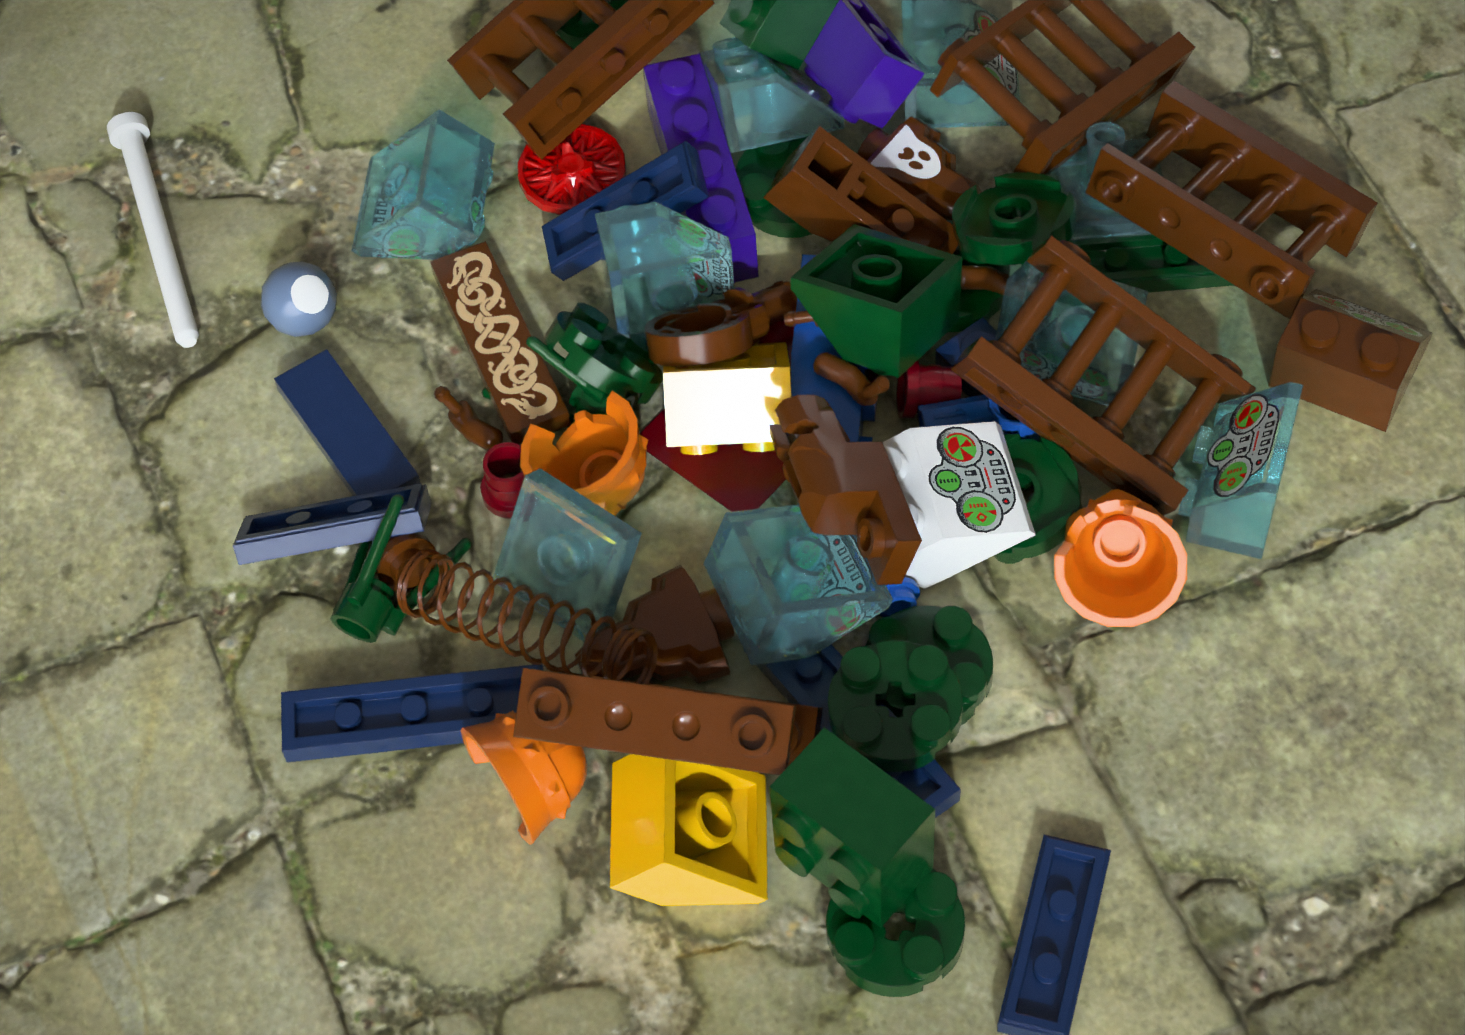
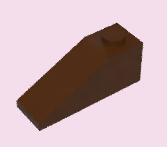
(833, 187)

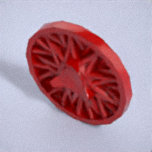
(572, 170)

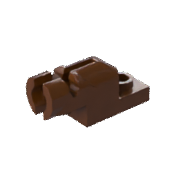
(845, 486)

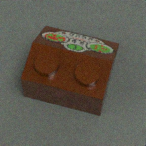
(1348, 358)

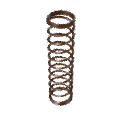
(612, 655)

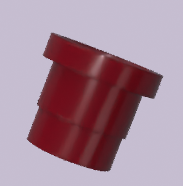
(925, 385)
(502, 493)

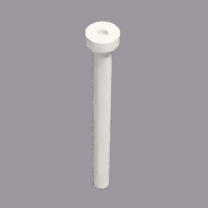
(129, 133)

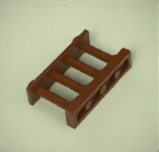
(582, 75)
(1115, 92)
(1249, 163)
(1047, 403)
(664, 721)

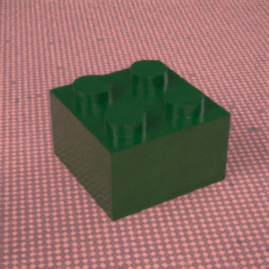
(851, 828)

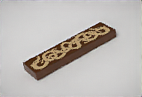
(497, 342)

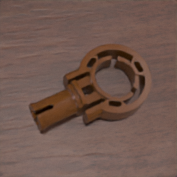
(717, 328)

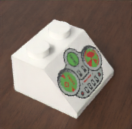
(959, 495)

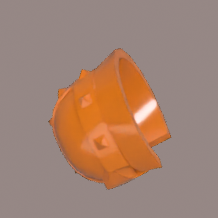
(595, 455)
(1120, 561)
(536, 773)

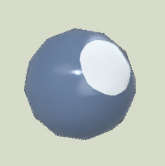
(298, 299)

